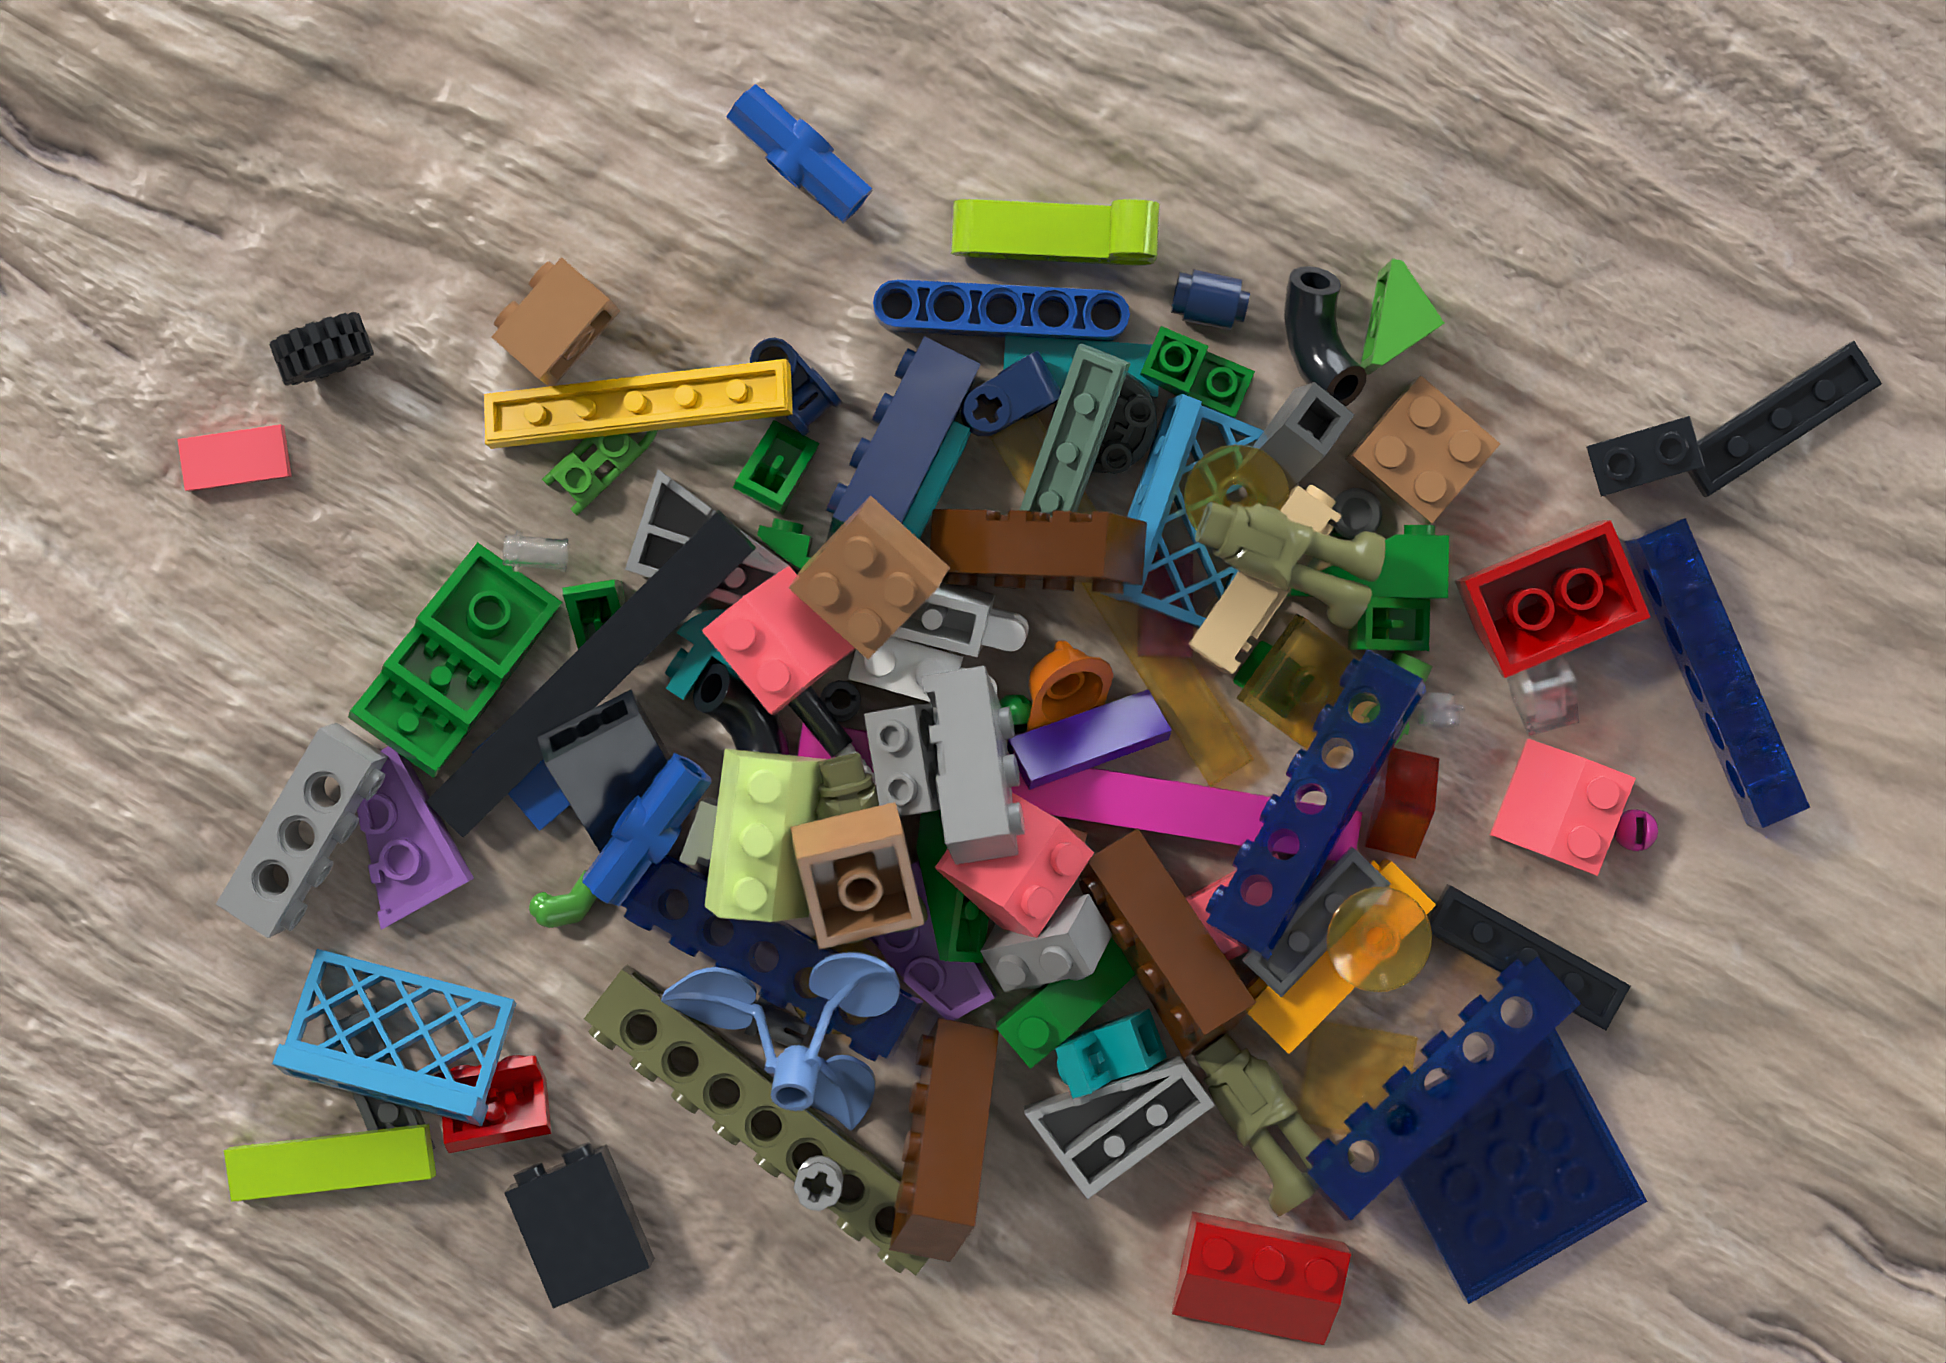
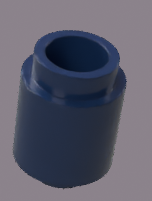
(1210, 299)

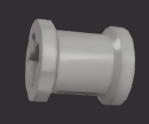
(828, 1196)

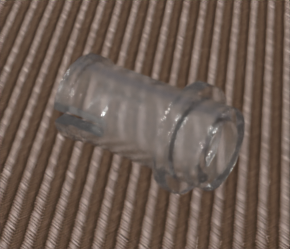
(535, 552)

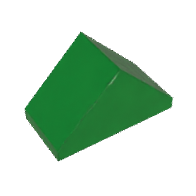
(776, 467)
(592, 606)
(1392, 625)

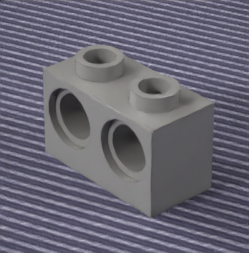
(904, 758)

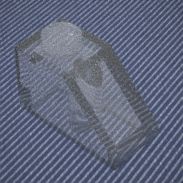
(1545, 696)

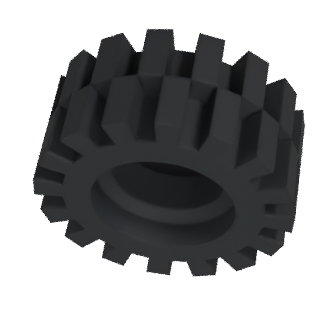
(321, 348)

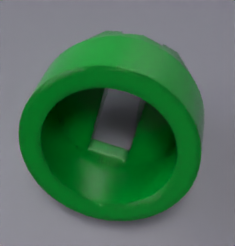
(1020, 709)

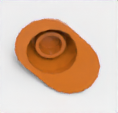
(1066, 685)

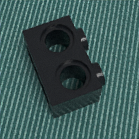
(1645, 456)

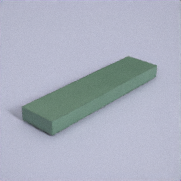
(1075, 431)

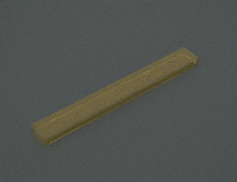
(1171, 681)

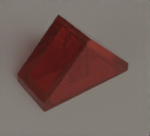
(1403, 803)

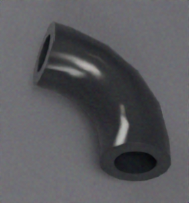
(1315, 336)
(730, 702)

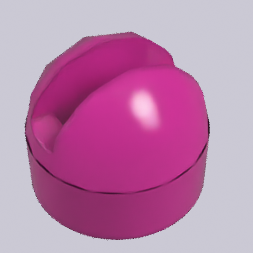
(1627, 827)

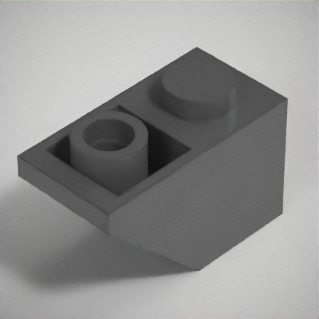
(1304, 431)

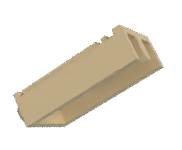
(1251, 602)

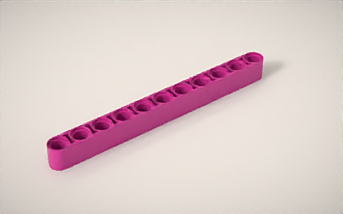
(1140, 802)

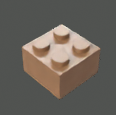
(554, 321)
(1422, 451)
(869, 577)
(857, 875)

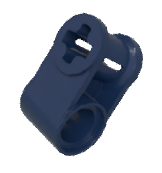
(804, 383)
(1017, 391)

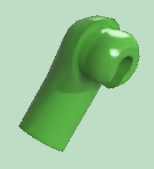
(562, 909)

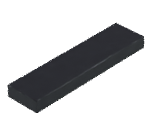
(1783, 417)
(1500, 941)

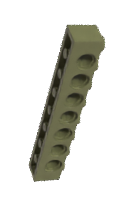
(718, 1059)

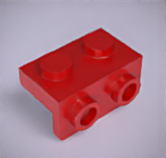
(515, 1105)

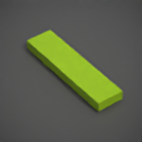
(330, 1162)

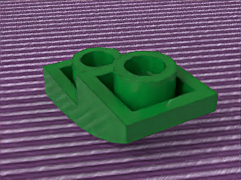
(1189, 369)
(787, 541)

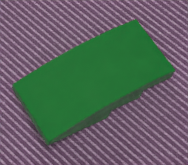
(455, 660)

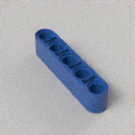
(977, 297)

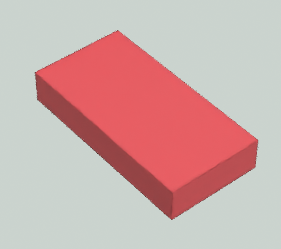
(234, 458)

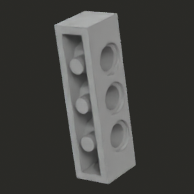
(252, 890)

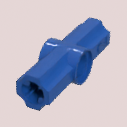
(799, 153)
(646, 830)

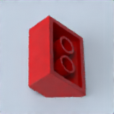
(1553, 598)
(1261, 1278)

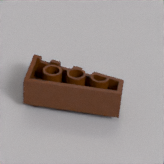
(1034, 546)

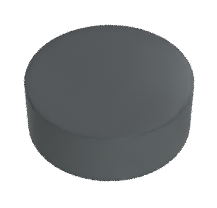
(1358, 512)

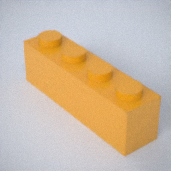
(1321, 988)

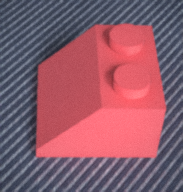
(776, 642)
(1562, 806)
(1027, 887)

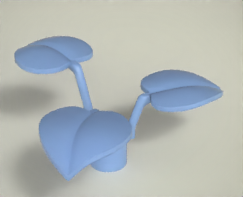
(801, 1078)

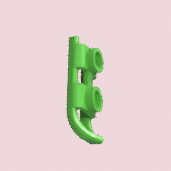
(580, 476)

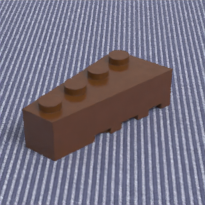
(1165, 944)
(945, 1141)

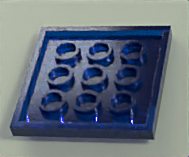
(1517, 1172)

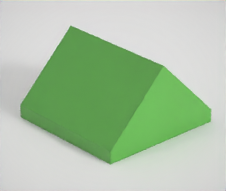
(1397, 317)

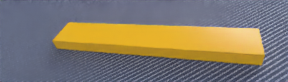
(638, 404)

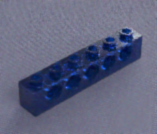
(1717, 674)
(1365, 680)
(780, 986)
(1545, 1007)

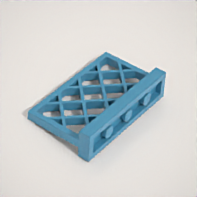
(1159, 489)
(386, 1081)

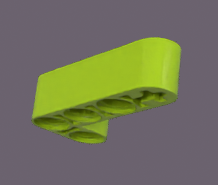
(1057, 231)

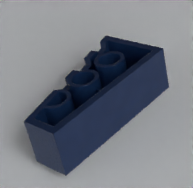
(908, 432)

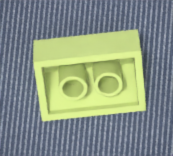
(753, 845)

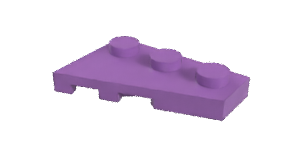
(407, 844)

